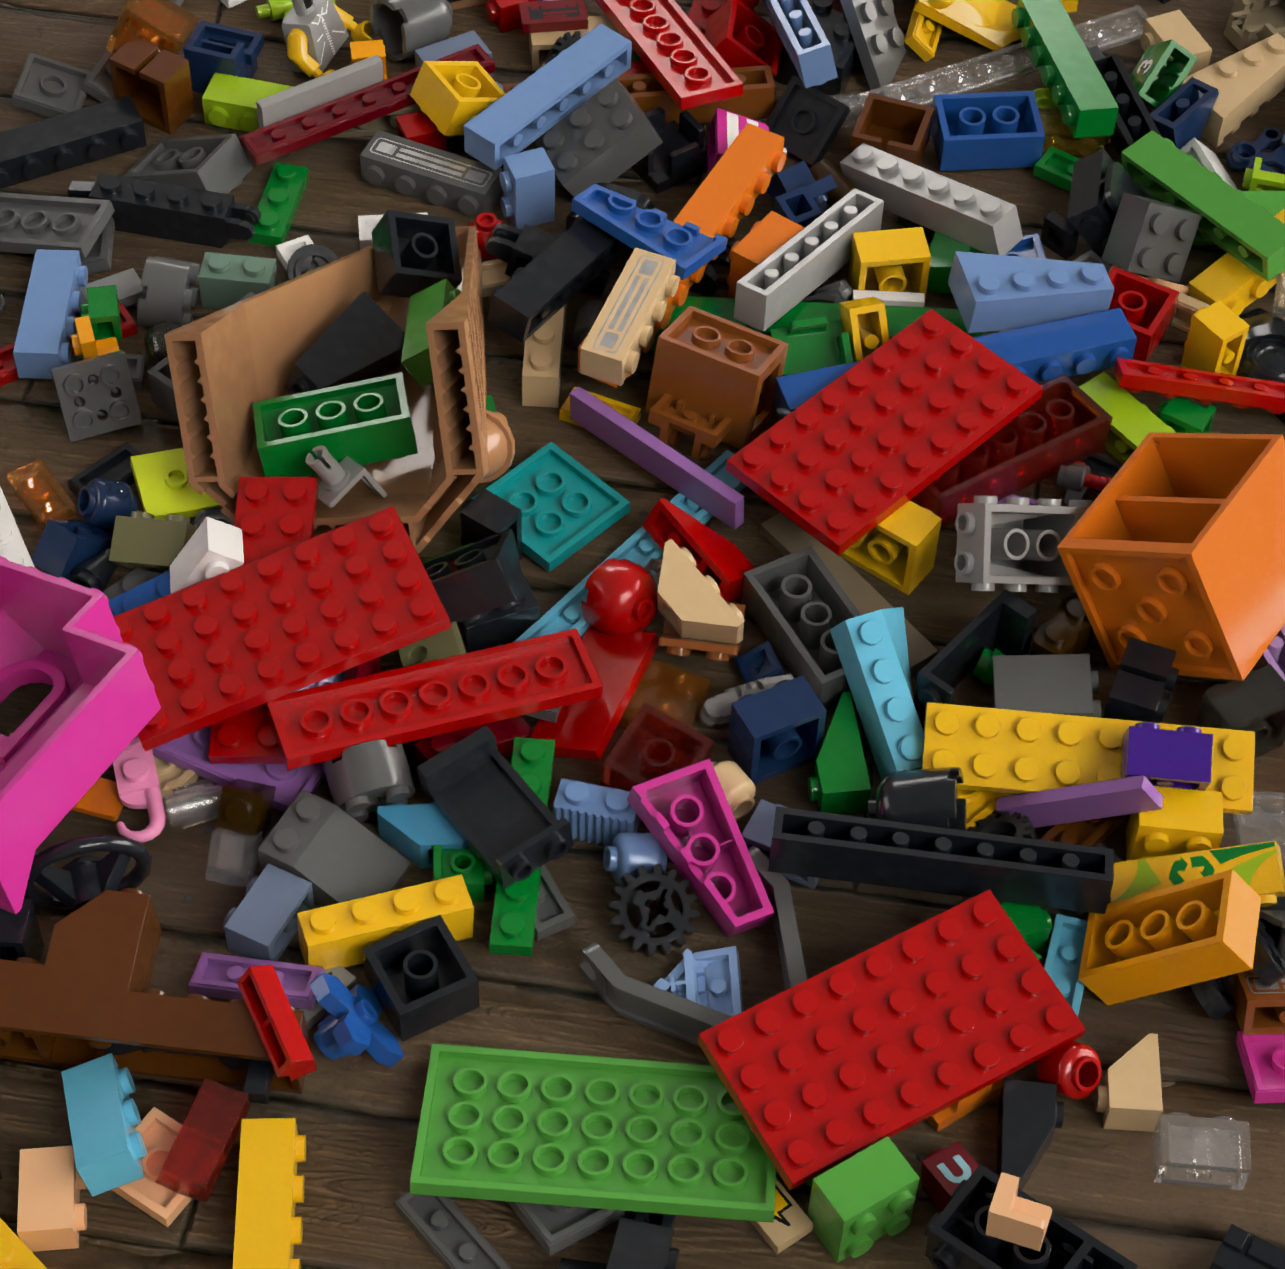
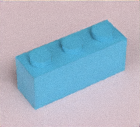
(103, 1124)

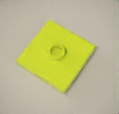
(165, 485)

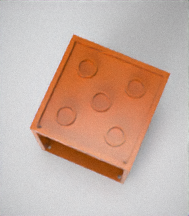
(1187, 551)

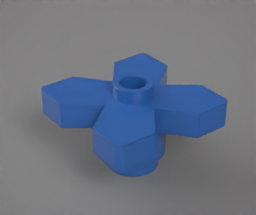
(352, 1022)

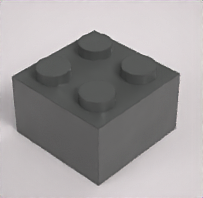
(1151, 237)

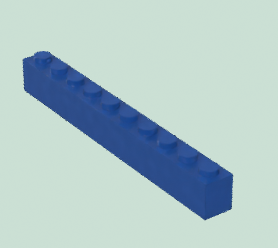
(1038, 351)

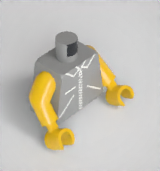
(316, 32)

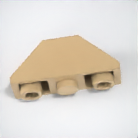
(694, 601)

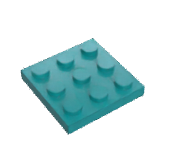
(559, 504)

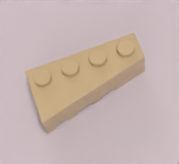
(1243, 85)

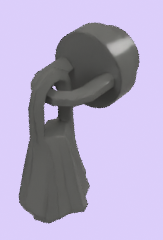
(831, 293)

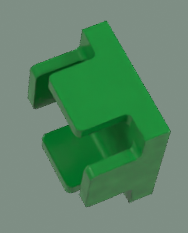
(814, 344)

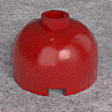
(620, 598)

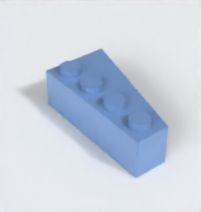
(1025, 291)

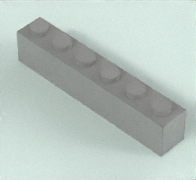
(935, 200)
(805, 260)

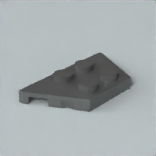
(876, 38)

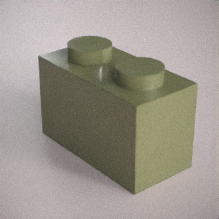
(149, 542)

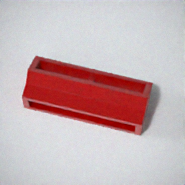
(276, 1022)

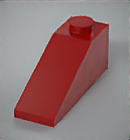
(711, 551)

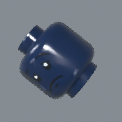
(105, 500)

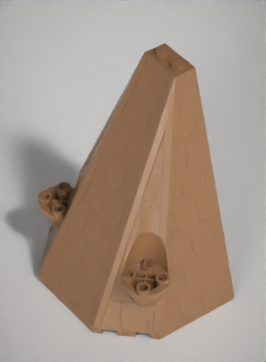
(252, 347)

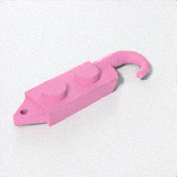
(139, 789)

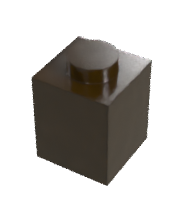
(246, 806)

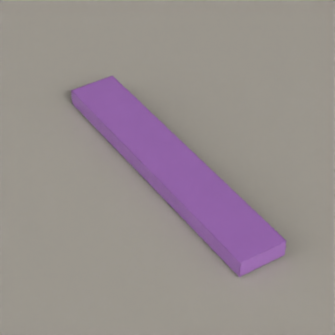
(657, 458)

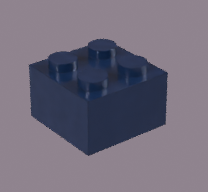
(776, 729)

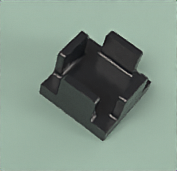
(679, 155)

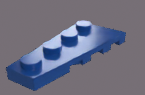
(648, 229)

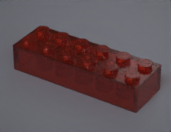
(1033, 446)

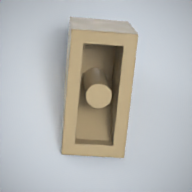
(1132, 1089)

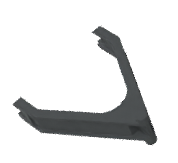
(679, 1015)

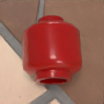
(1073, 1068)

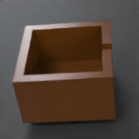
(156, 83)
(893, 127)

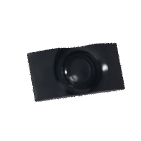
(1264, 348)

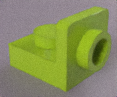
(1262, 180)

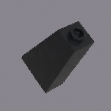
(351, 350)

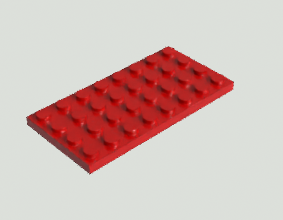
(883, 431)
(282, 624)
(889, 1037)

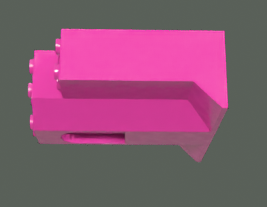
(97, 706)

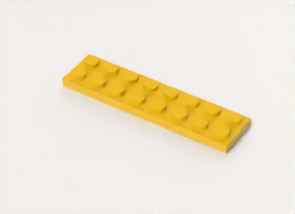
(1051, 751)

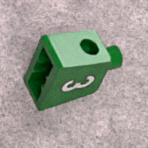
(1158, 74)

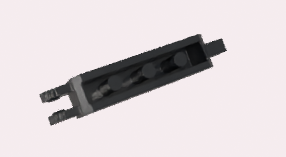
(1133, 117)
(171, 210)

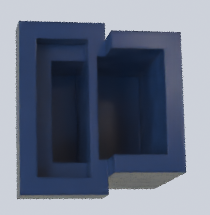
(223, 51)

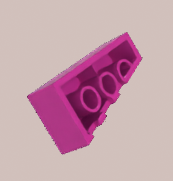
(704, 842)

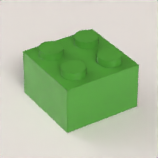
(863, 1200)

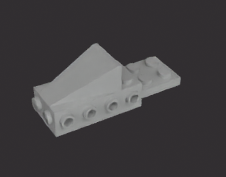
(1014, 543)

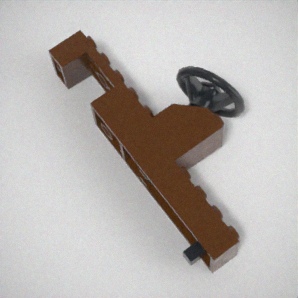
(97, 980)

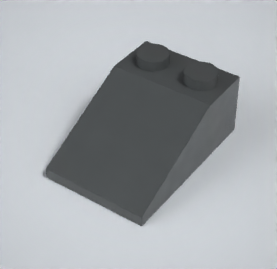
(195, 162)
(332, 852)

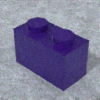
(1168, 756)

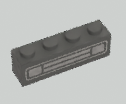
(430, 174)

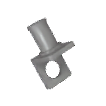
(339, 477)

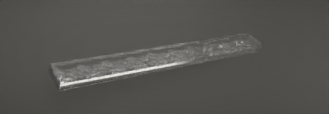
(1009, 62)

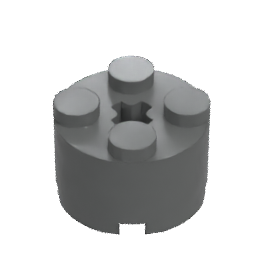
(167, 291)
(369, 778)

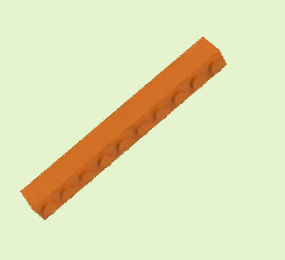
(724, 199)

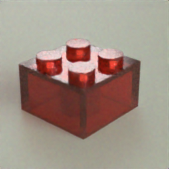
(651, 748)

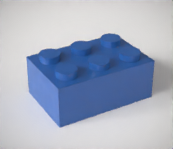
(987, 130)

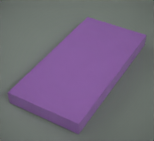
(192, 753)

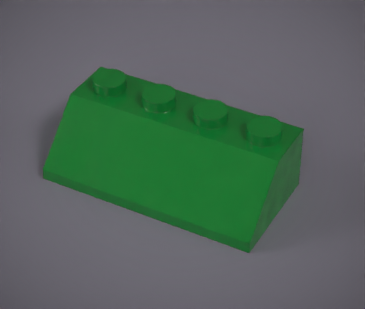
(354, 420)

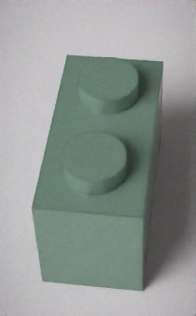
(230, 277)

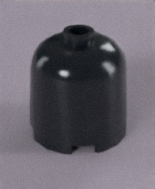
(921, 798)

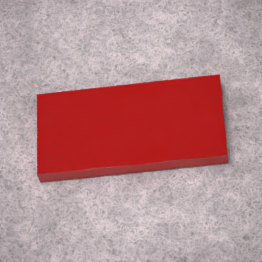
(587, 726)

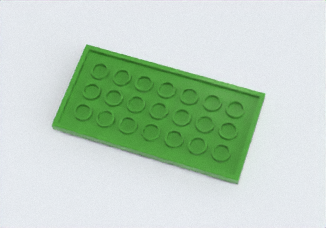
(588, 1135)

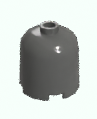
(410, 25)

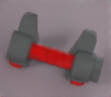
(1079, 481)

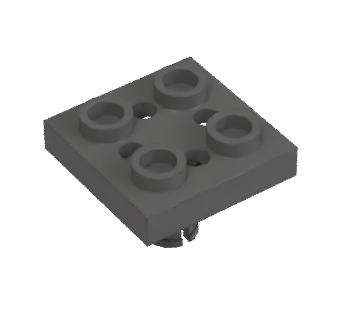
(78, 380)

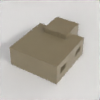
(1254, 21)

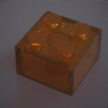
(155, 22)

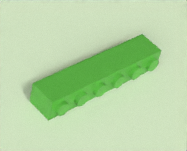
(1227, 214)

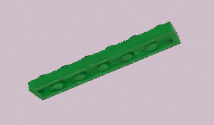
(517, 904)

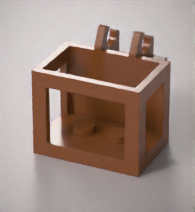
(711, 381)

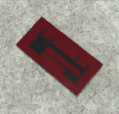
(553, 16)

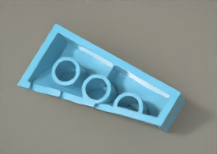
(879, 678)

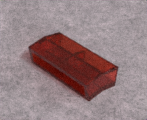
(204, 1140)

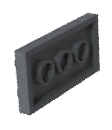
(51, 222)

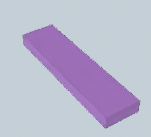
(1084, 801)

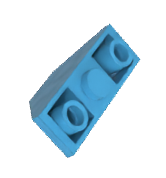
(415, 831)

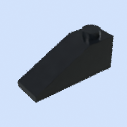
(1025, 1126)

